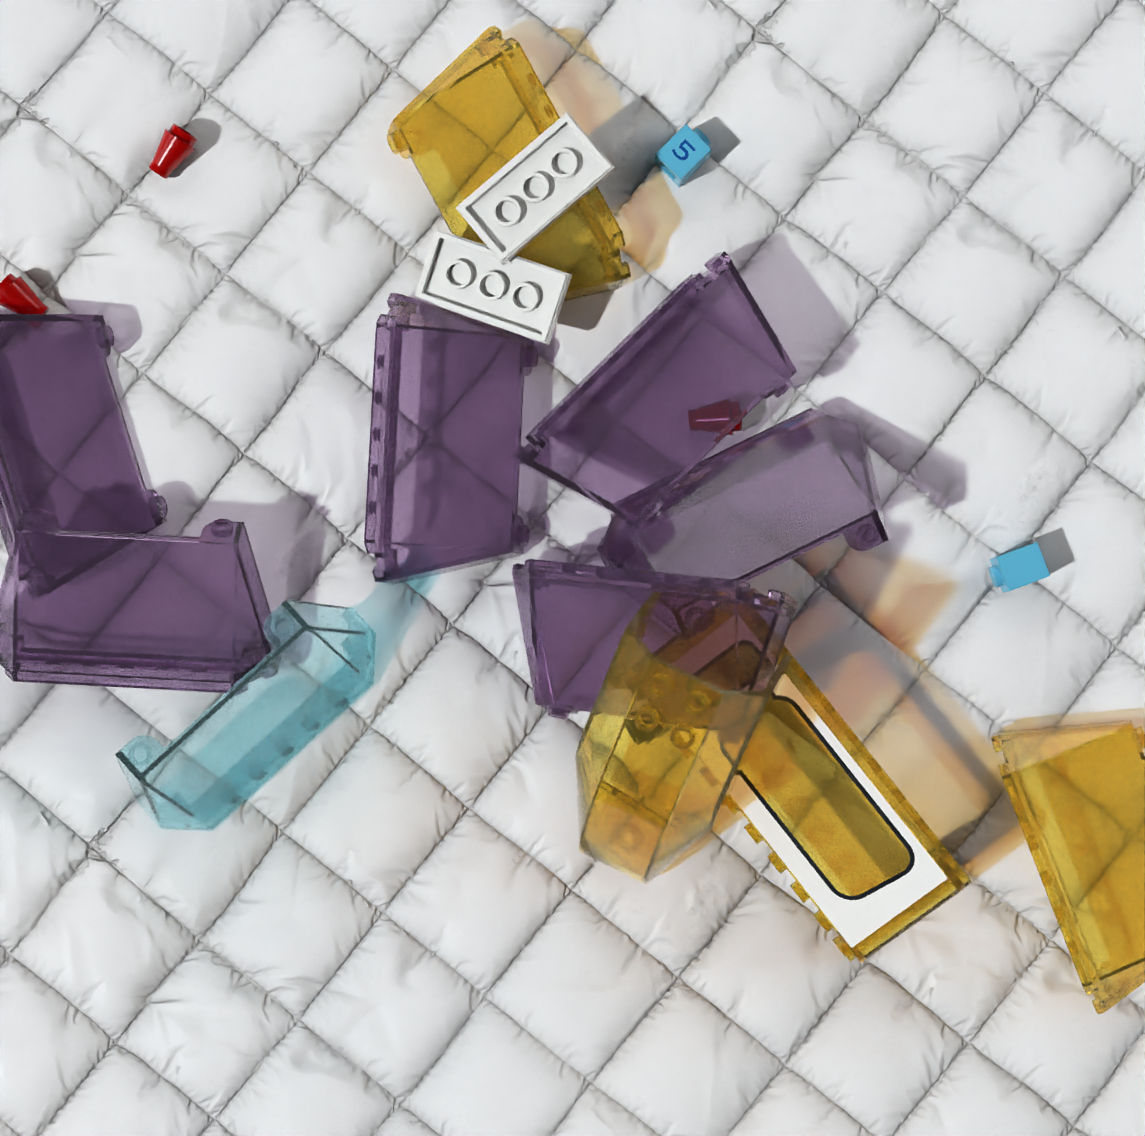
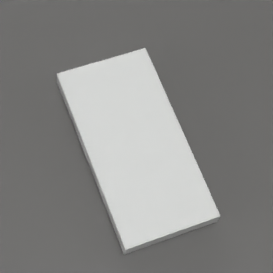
(535, 188)
(474, 283)

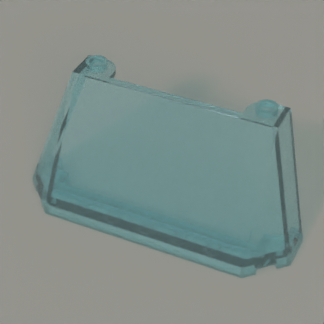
(258, 725)

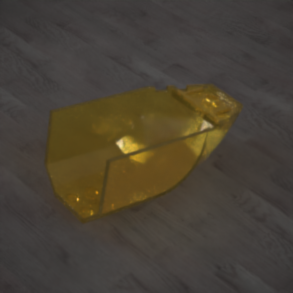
(659, 756)

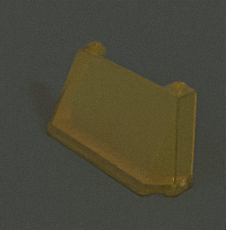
(472, 126)
(1085, 826)

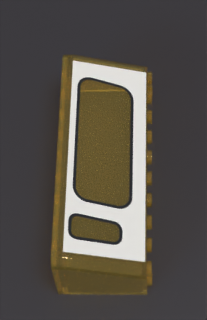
(839, 823)

